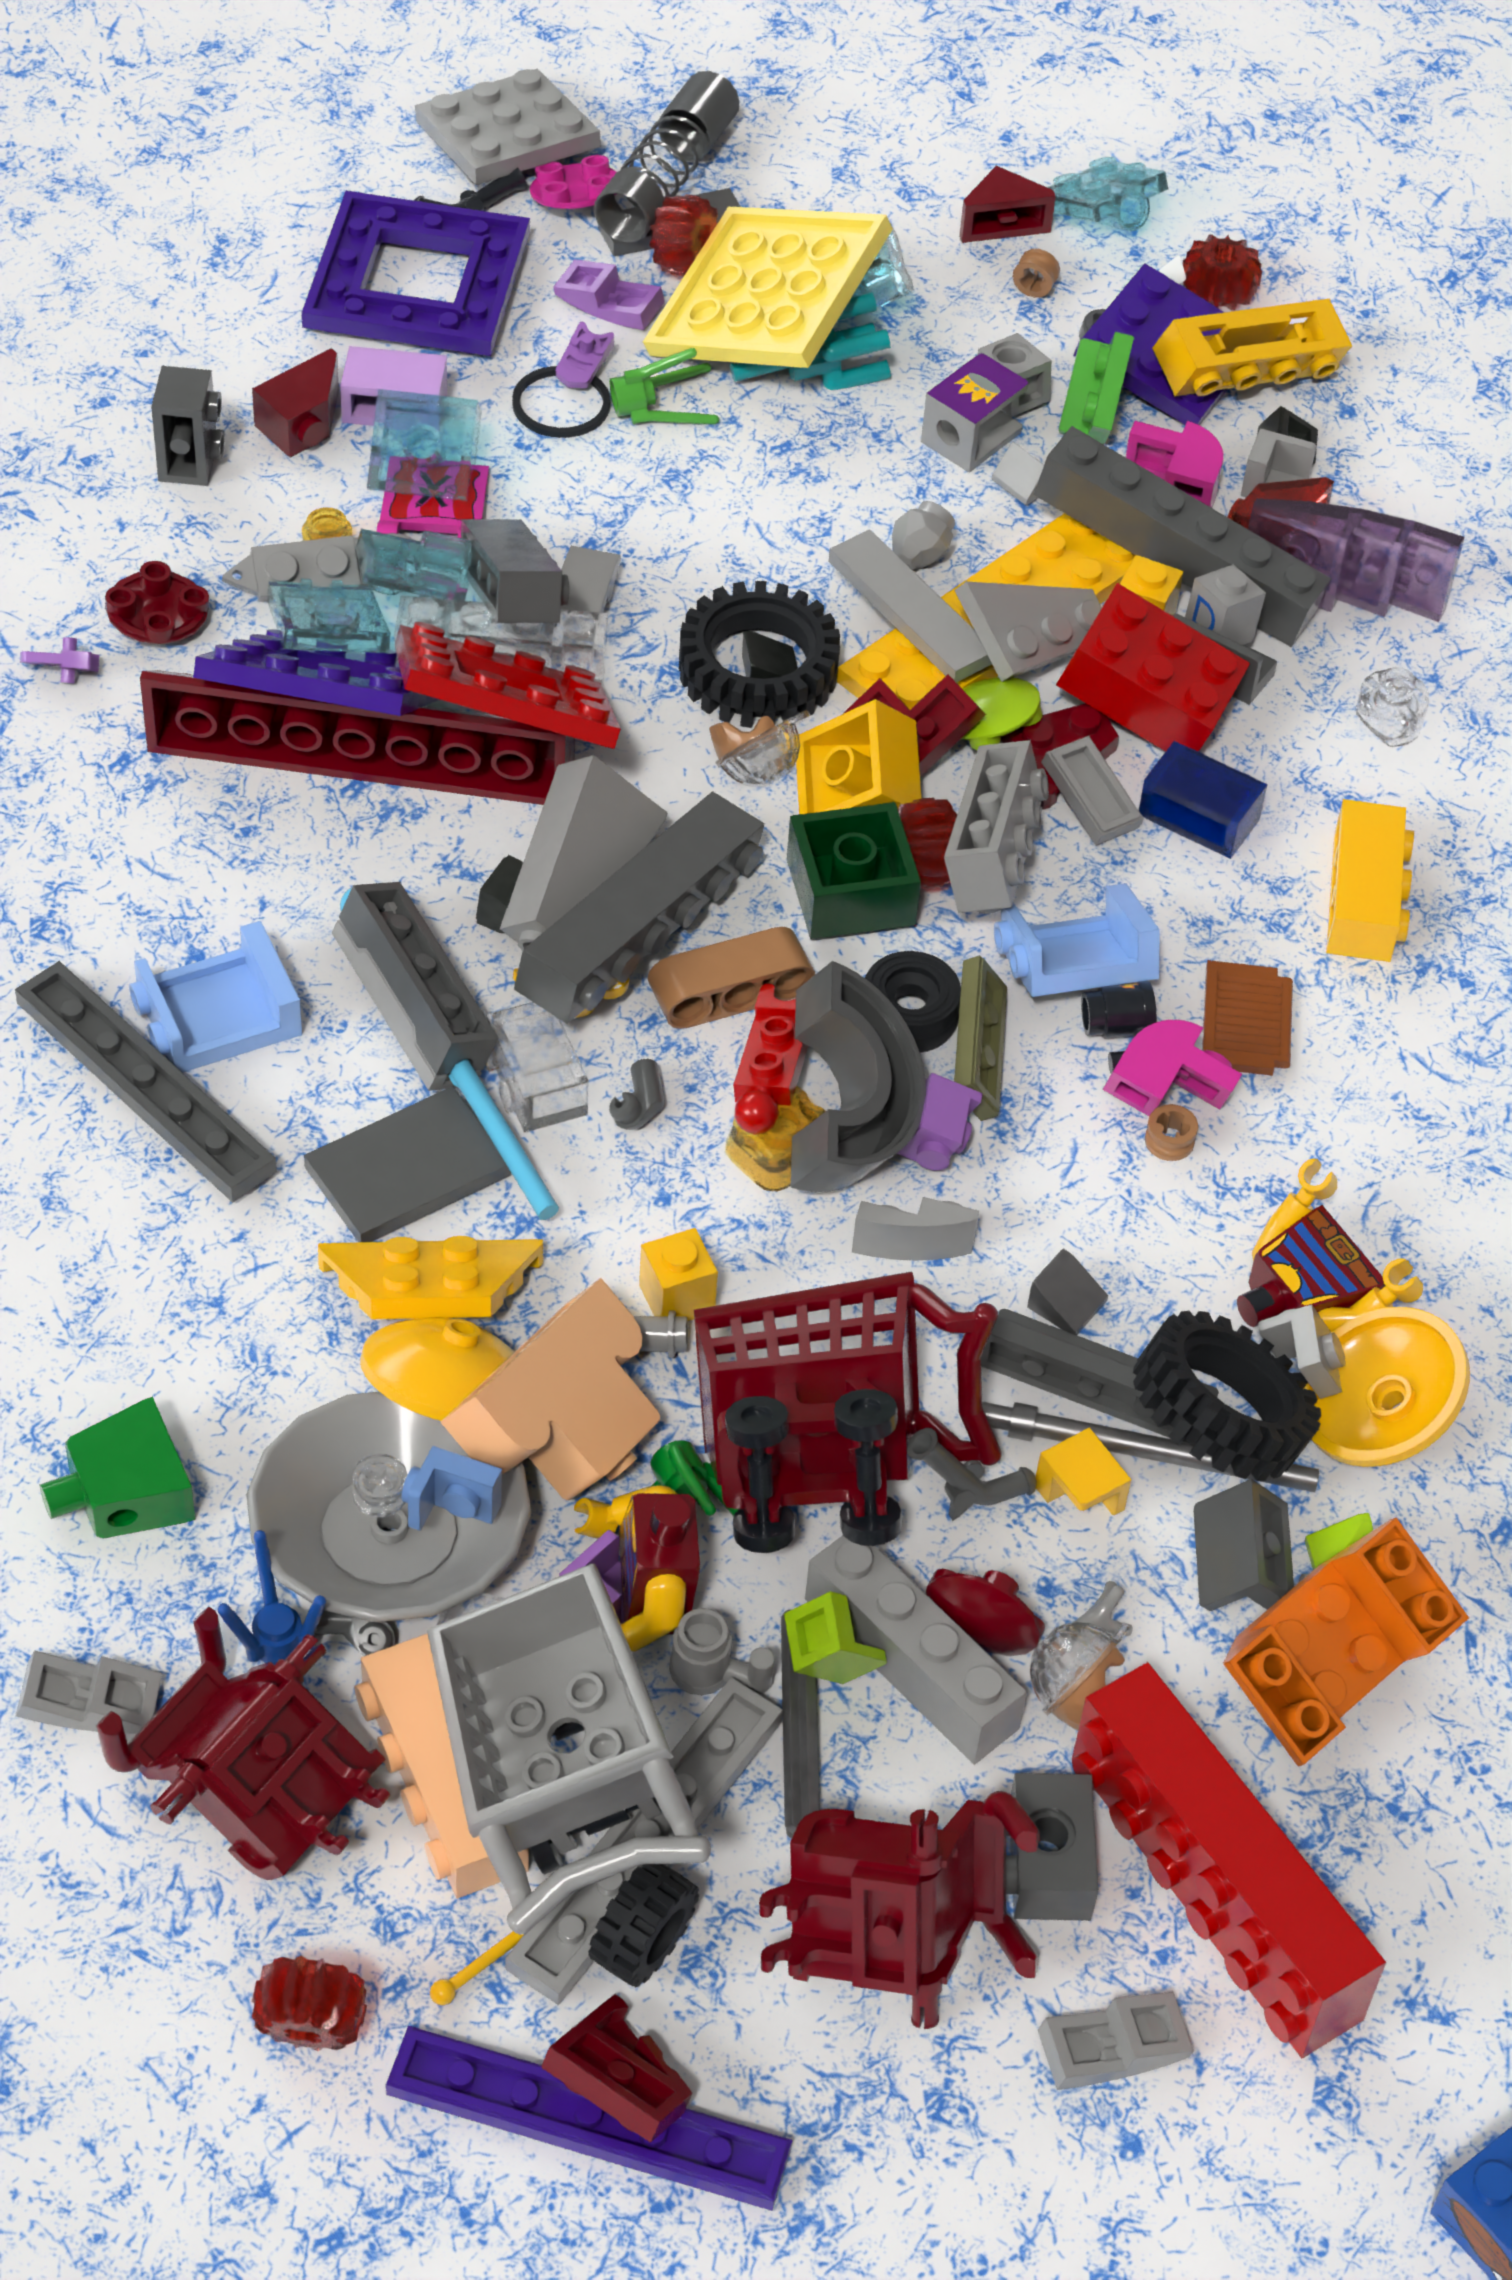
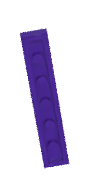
(536, 2105)

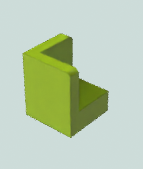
(825, 1643)

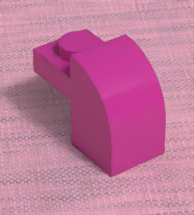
(1183, 459)
(1168, 1055)

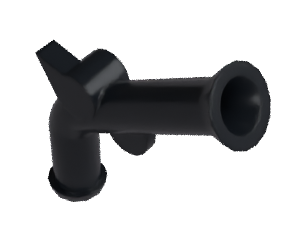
(487, 195)

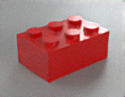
(1152, 672)

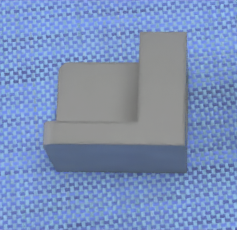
(1277, 459)

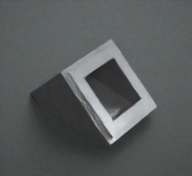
(1066, 1294)

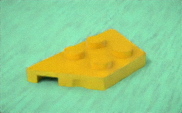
(430, 1277)

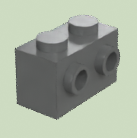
(185, 425)

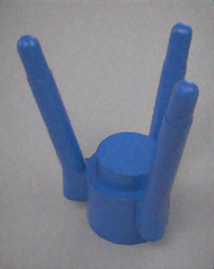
(276, 1626)

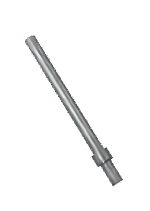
(1024, 1421)

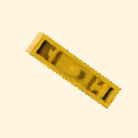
(1252, 347)

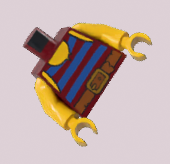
(1313, 1261)
(655, 1557)

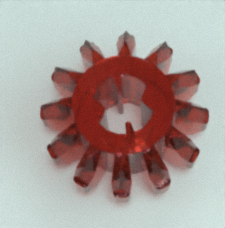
(681, 232)
(1222, 271)
(928, 832)
(309, 2003)

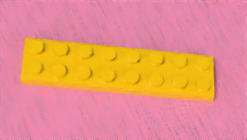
(1055, 556)

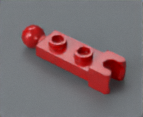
(768, 1064)

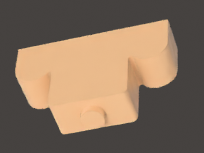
(563, 1398)

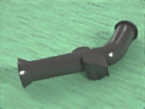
(964, 1480)

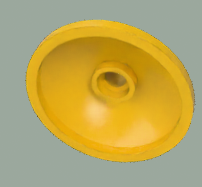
(1393, 1360)
(431, 1362)

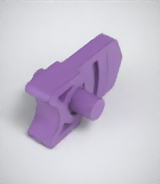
(583, 357)
(68, 660)

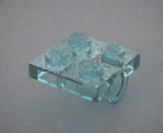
(1109, 193)
(425, 567)

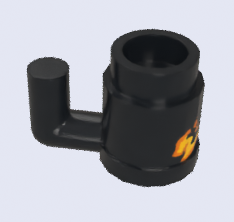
(1118, 1012)

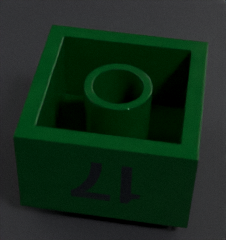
(853, 870)

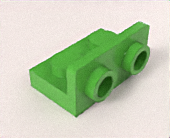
(1096, 386)

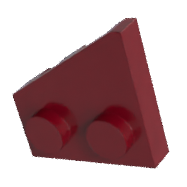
(1061, 729)
(619, 2071)

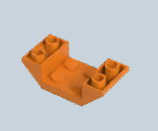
(1341, 1637)

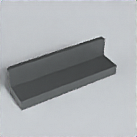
(1069, 1368)

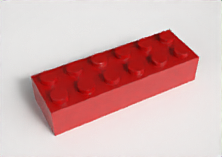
(1226, 1861)

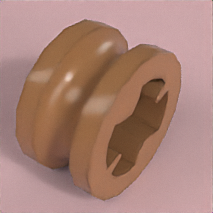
(1041, 262)
(1169, 1147)

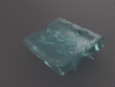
(328, 617)

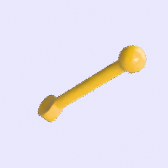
(444, 1990)

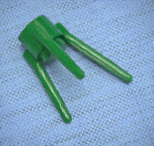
(682, 1470)

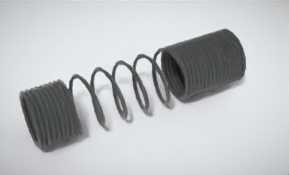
(688, 132)

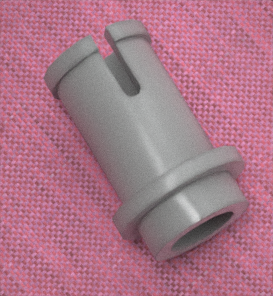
(664, 1333)

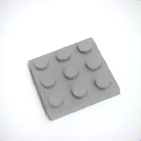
(507, 125)

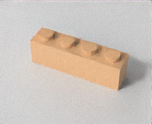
(405, 1700)

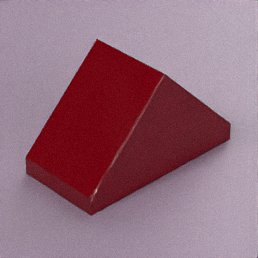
(1006, 208)

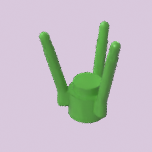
(636, 390)

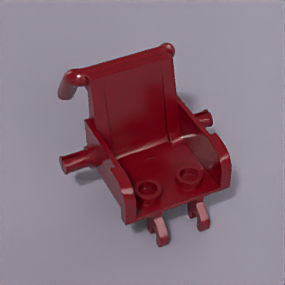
(250, 1755)
(899, 1899)

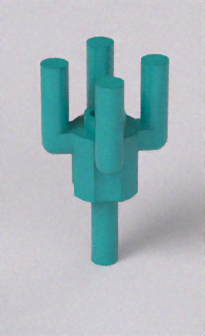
(837, 347)

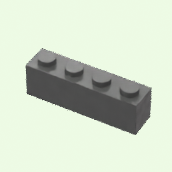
(514, 572)

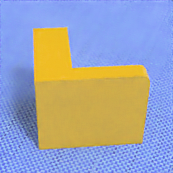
(1084, 1473)

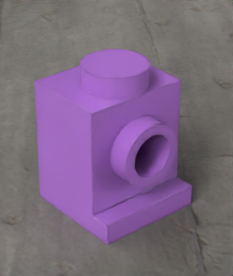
(942, 1123)

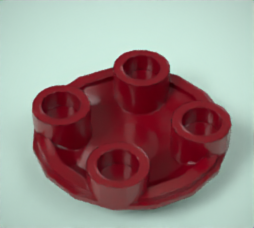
(157, 605)
(987, 1610)

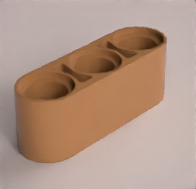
(728, 976)

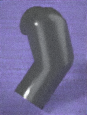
(645, 1100)
(364, 1635)

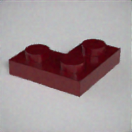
(940, 716)

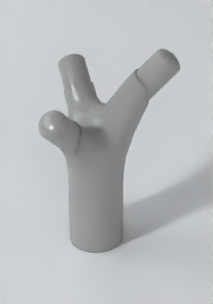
(1101, 1611)

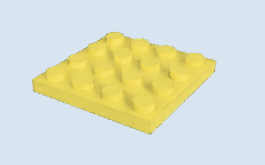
(768, 286)

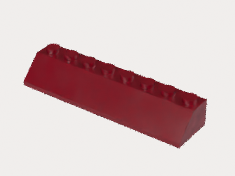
(289, 733)

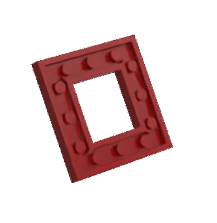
(505, 685)

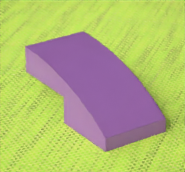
(599, 292)

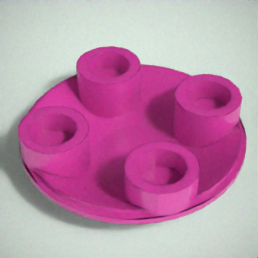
(571, 184)

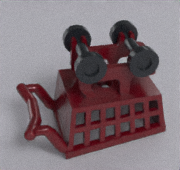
(833, 1418)

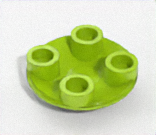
(1006, 706)

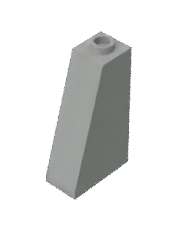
(582, 837)

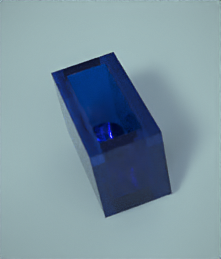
(1202, 799)

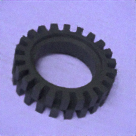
(762, 612)
(1207, 1422)

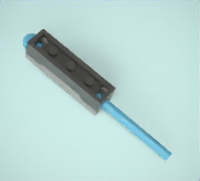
(429, 1012)

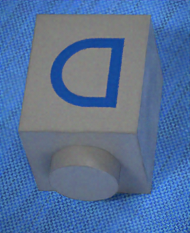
(1226, 604)

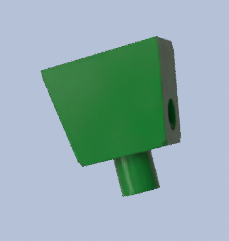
(123, 1475)

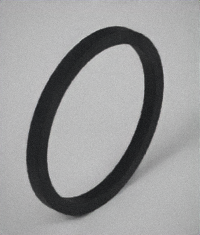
(558, 432)

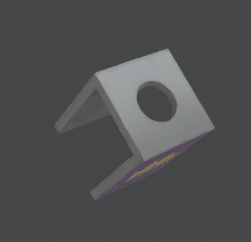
(966, 415)

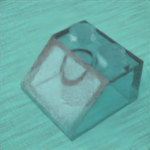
(424, 444)

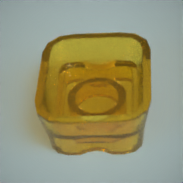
(768, 1155)

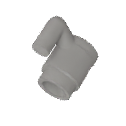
(703, 1656)

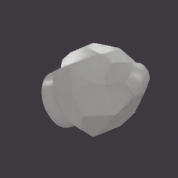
(922, 534)

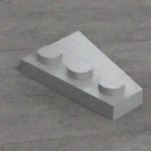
(1027, 623)

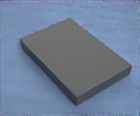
(406, 1165)

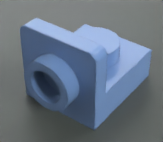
(454, 1483)

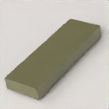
(981, 1034)

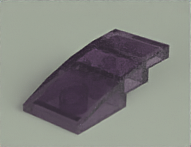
(1366, 553)

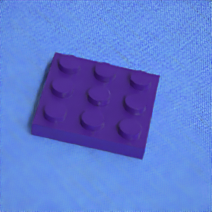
(1145, 311)

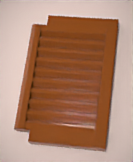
(1248, 1016)

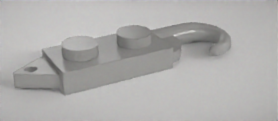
(289, 562)

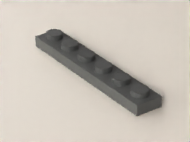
(146, 1081)

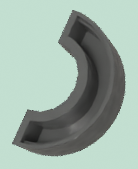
(876, 1076)

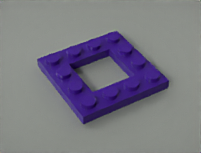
(469, 325)
(332, 677)

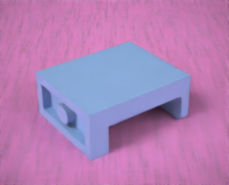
(1082, 951)
(219, 1003)

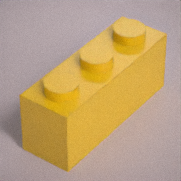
(1369, 881)

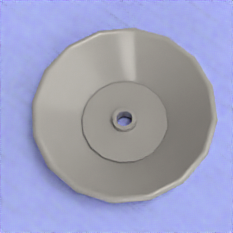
(336, 1551)

